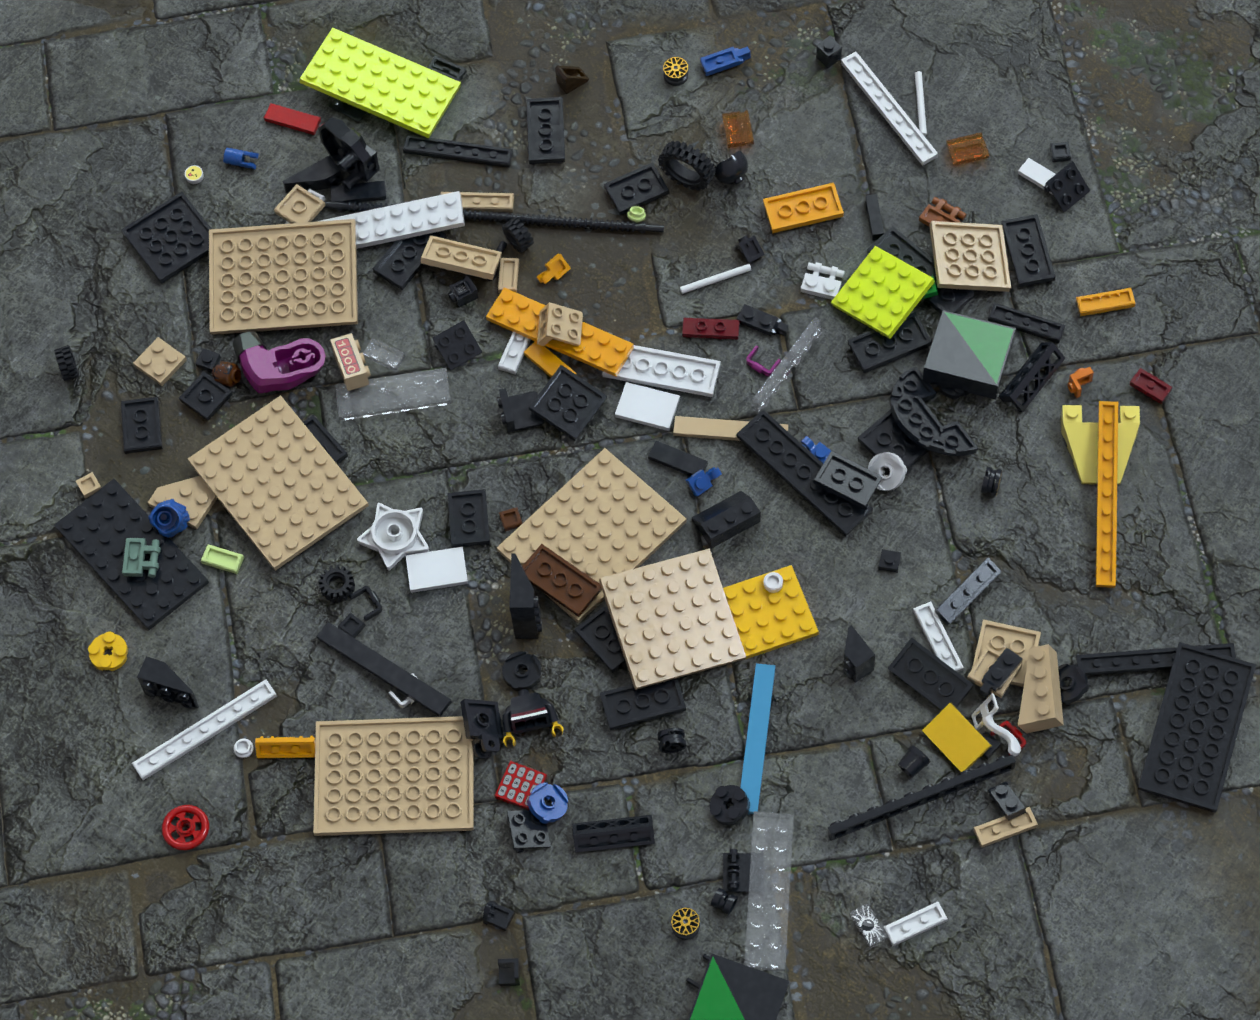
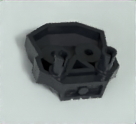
(349, 151)

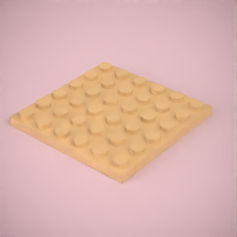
(672, 618)

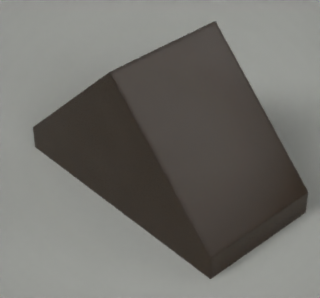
(570, 77)

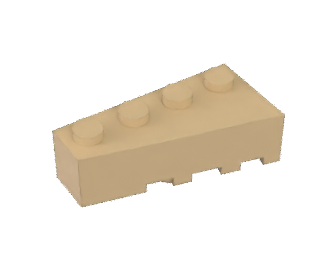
(1041, 692)

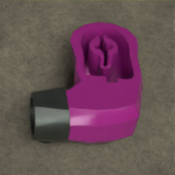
(279, 367)

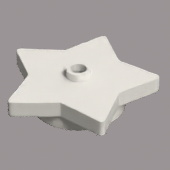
(395, 534)

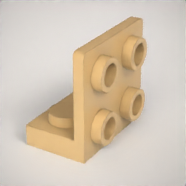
(559, 324)

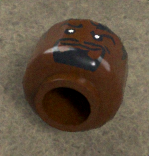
(227, 373)

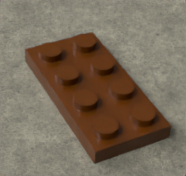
(561, 580)

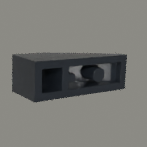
(315, 177)

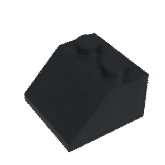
(858, 657)

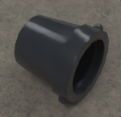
(913, 761)

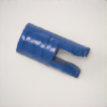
(237, 158)

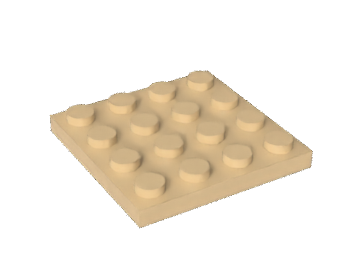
(970, 256)

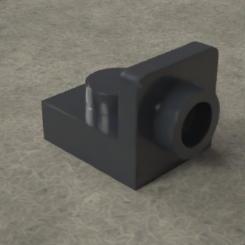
(749, 248)

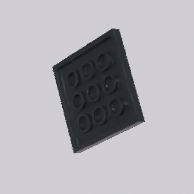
(169, 237)

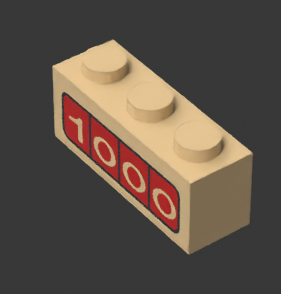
(350, 361)

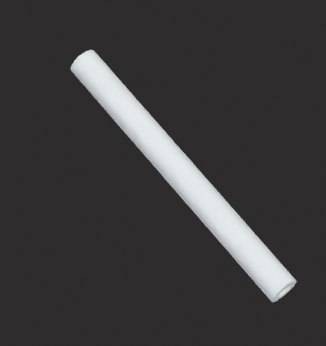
(920, 103)
(716, 278)

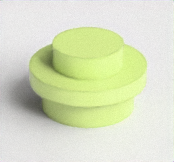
(636, 214)

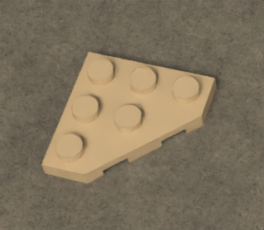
(190, 493)

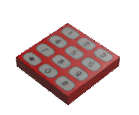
(518, 784)

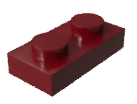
(1150, 386)

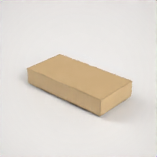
(508, 274)

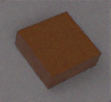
(510, 519)

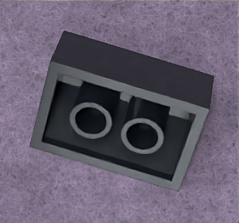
(727, 518)

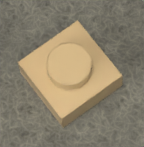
(88, 485)

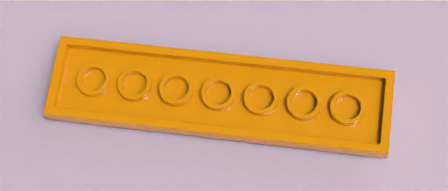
(596, 347)

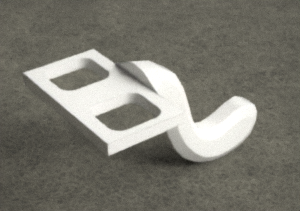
(987, 719)

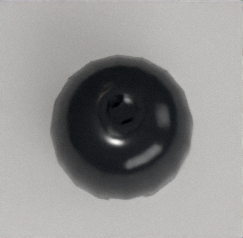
(732, 169)

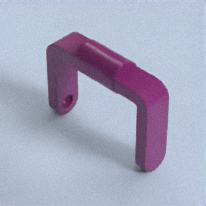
(756, 366)

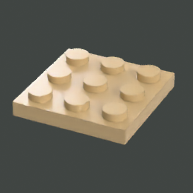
(1004, 636)

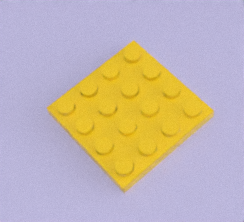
(767, 618)

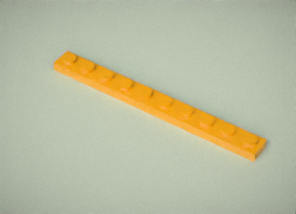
(1107, 494)

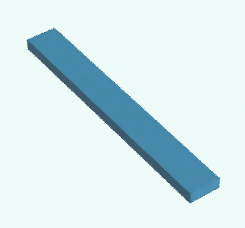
(757, 733)

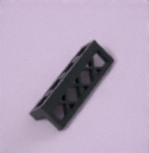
(1028, 371)
(613, 834)

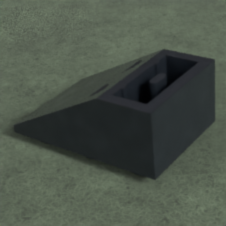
(161, 681)

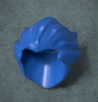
(169, 518)

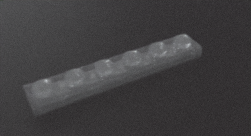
(784, 368)

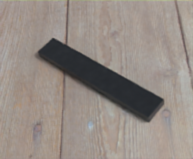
(458, 151)

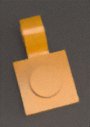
(555, 269)

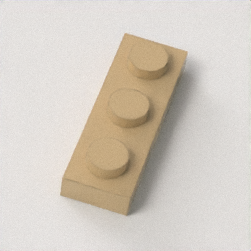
(1002, 828)

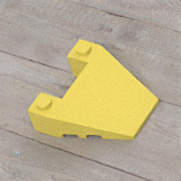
(1083, 440)

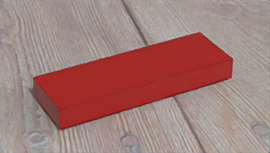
(292, 119)

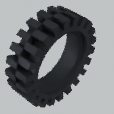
(694, 179)

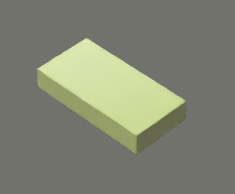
(222, 559)

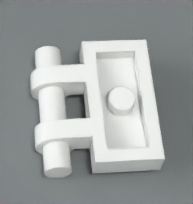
(822, 286)

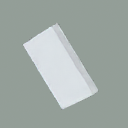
(647, 406)
(436, 569)

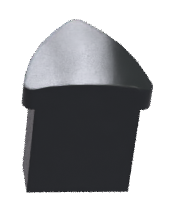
(497, 915)

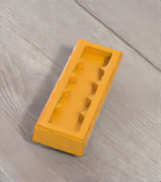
(1105, 302)

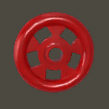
(180, 812)

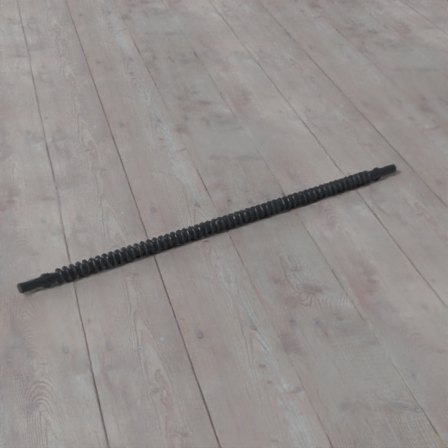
(642, 227)

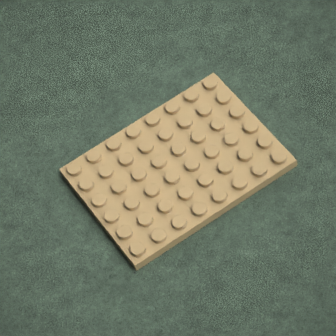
(283, 276)
(278, 482)
(599, 523)
(393, 776)

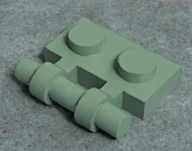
(135, 555)

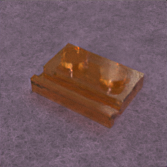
(737, 129)
(967, 149)

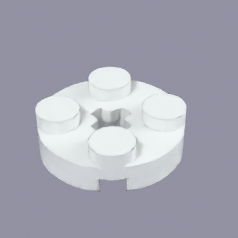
(896, 467)

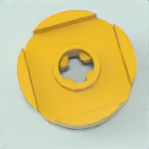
(108, 641)

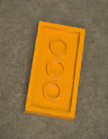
(803, 207)

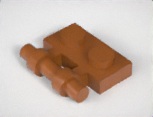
(936, 213)

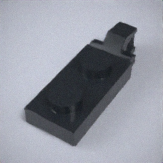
(762, 321)
(1000, 672)

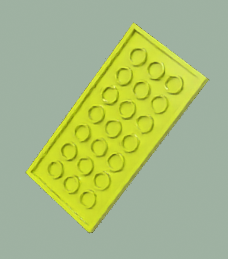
(380, 82)

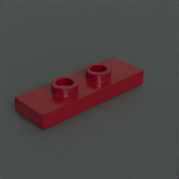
(710, 328)

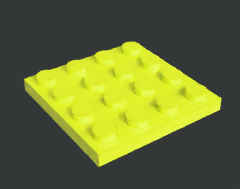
(882, 292)

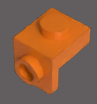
(1079, 378)

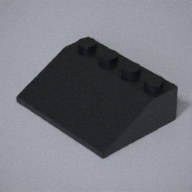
(523, 603)

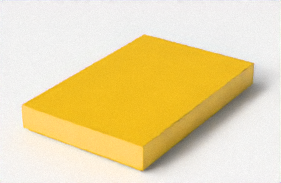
(956, 738)

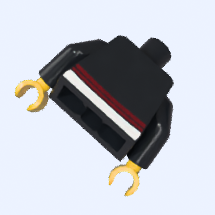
(528, 713)

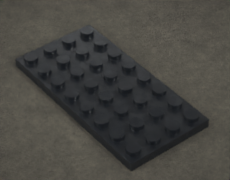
(99, 535)
(1197, 727)

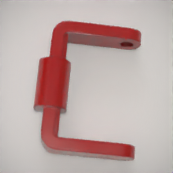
(1013, 730)

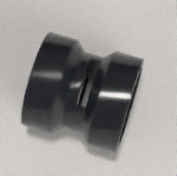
(724, 901)

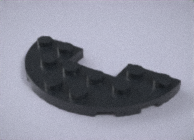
(918, 421)

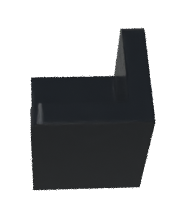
(509, 972)

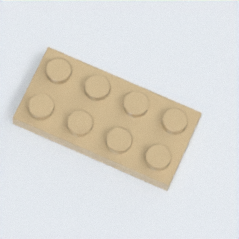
(461, 257)

